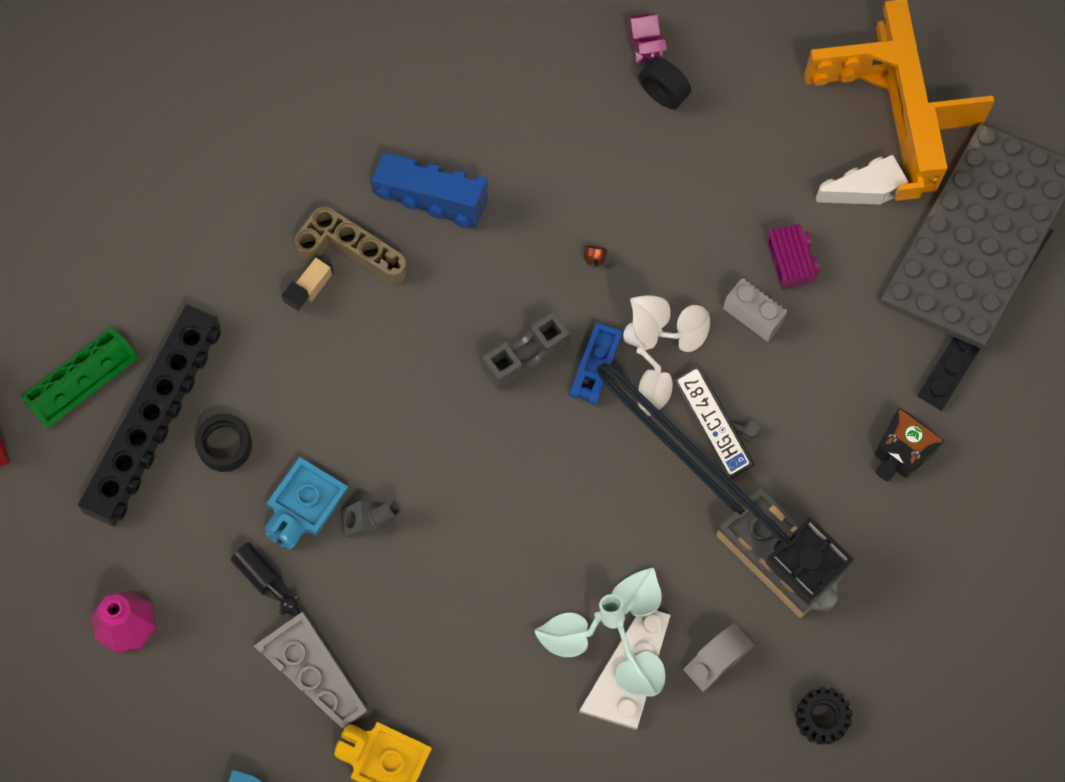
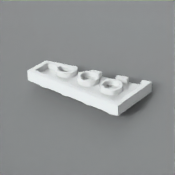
(606, 698)

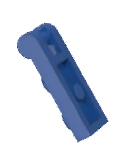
(600, 349)

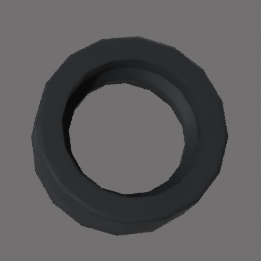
(665, 83)
(216, 422)

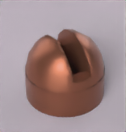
(594, 253)

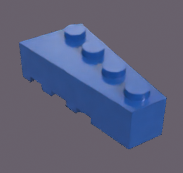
(431, 189)

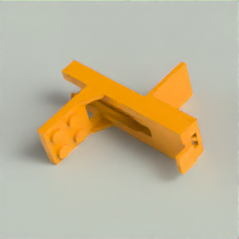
(915, 119)

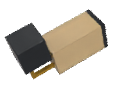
(308, 284)

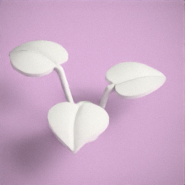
(649, 318)

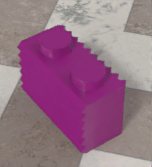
(792, 256)

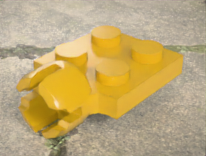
(381, 754)

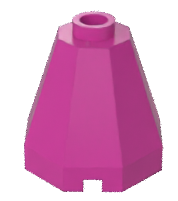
(123, 621)

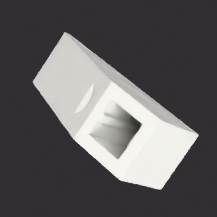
(864, 186)

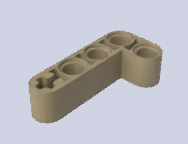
(354, 249)

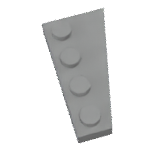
(309, 664)

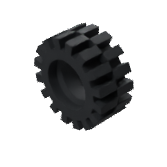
(836, 703)

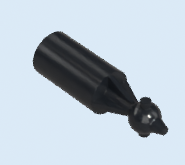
(264, 577)

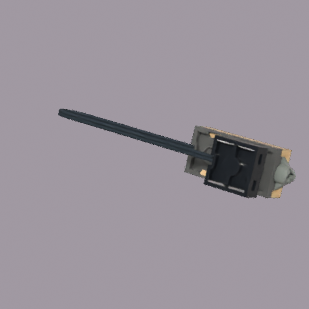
(791, 559)

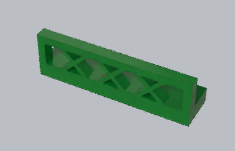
(79, 378)

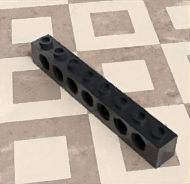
(189, 324)

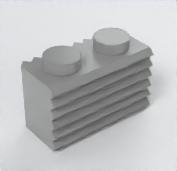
(755, 309)

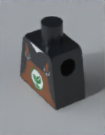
(905, 446)

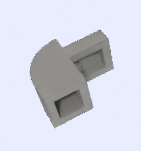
(718, 656)

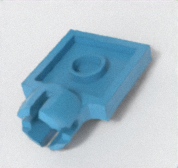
(303, 503)

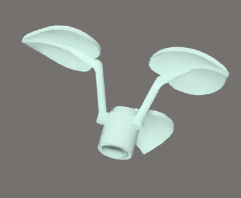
(640, 595)

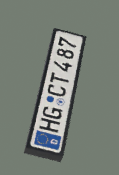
(714, 422)

